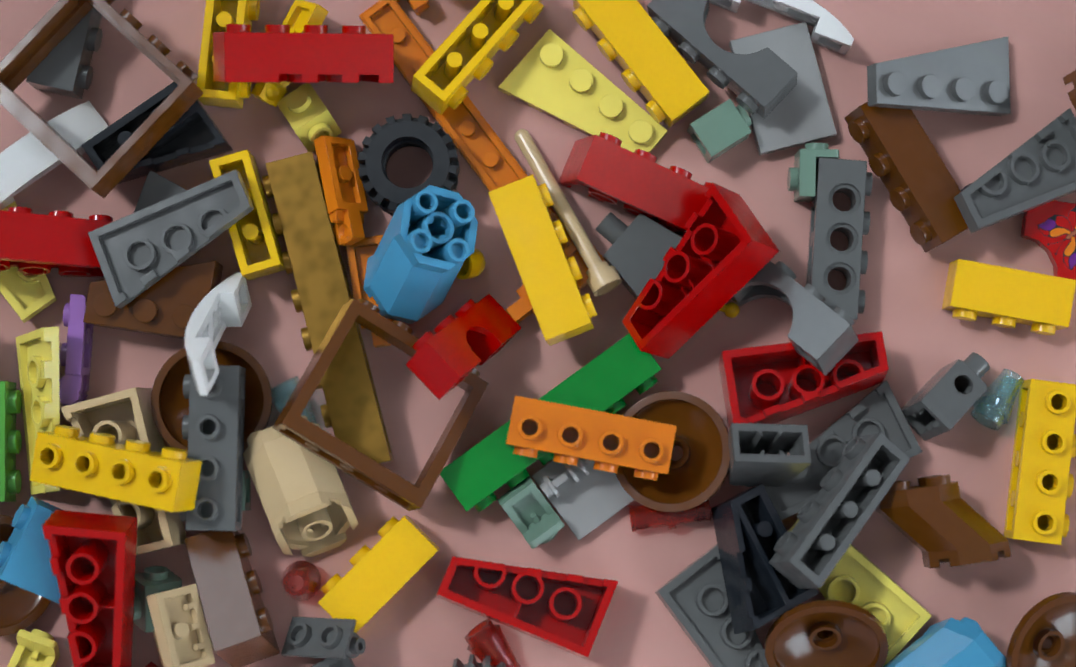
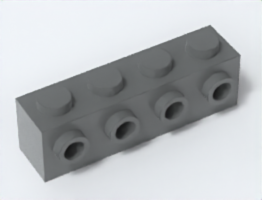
(217, 440)
(839, 510)

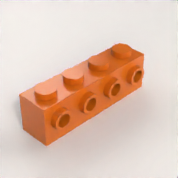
(592, 436)

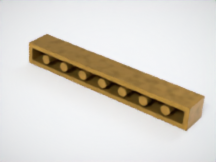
(320, 294)

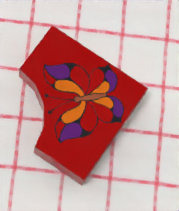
(1054, 230)

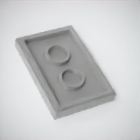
(805, 111)

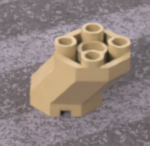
(298, 494)

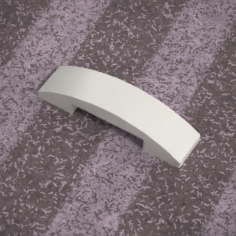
(827, 29)
(30, 159)
(221, 308)

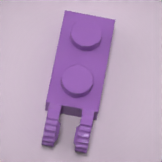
(76, 352)

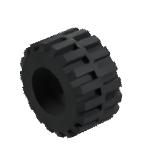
(400, 134)

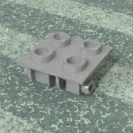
(582, 494)

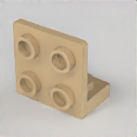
(180, 628)

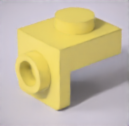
(308, 115)
(35, 650)

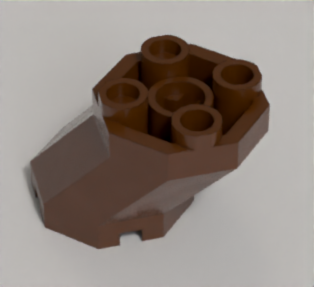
(942, 523)

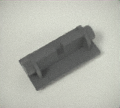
(323, 638)

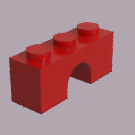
(461, 344)

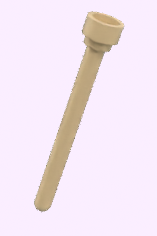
(600, 275)

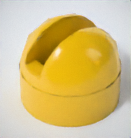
(472, 266)

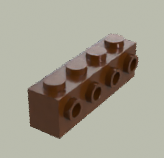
(910, 171)

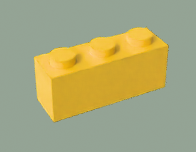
(253, 235)
(1008, 296)
(378, 572)

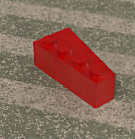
(302, 56)
(635, 180)
(49, 241)
(700, 275)
(778, 383)
(96, 583)
(536, 602)

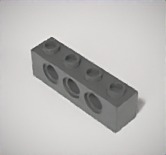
(854, 181)

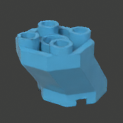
(421, 254)
(951, 645)

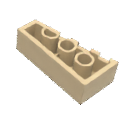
(130, 417)

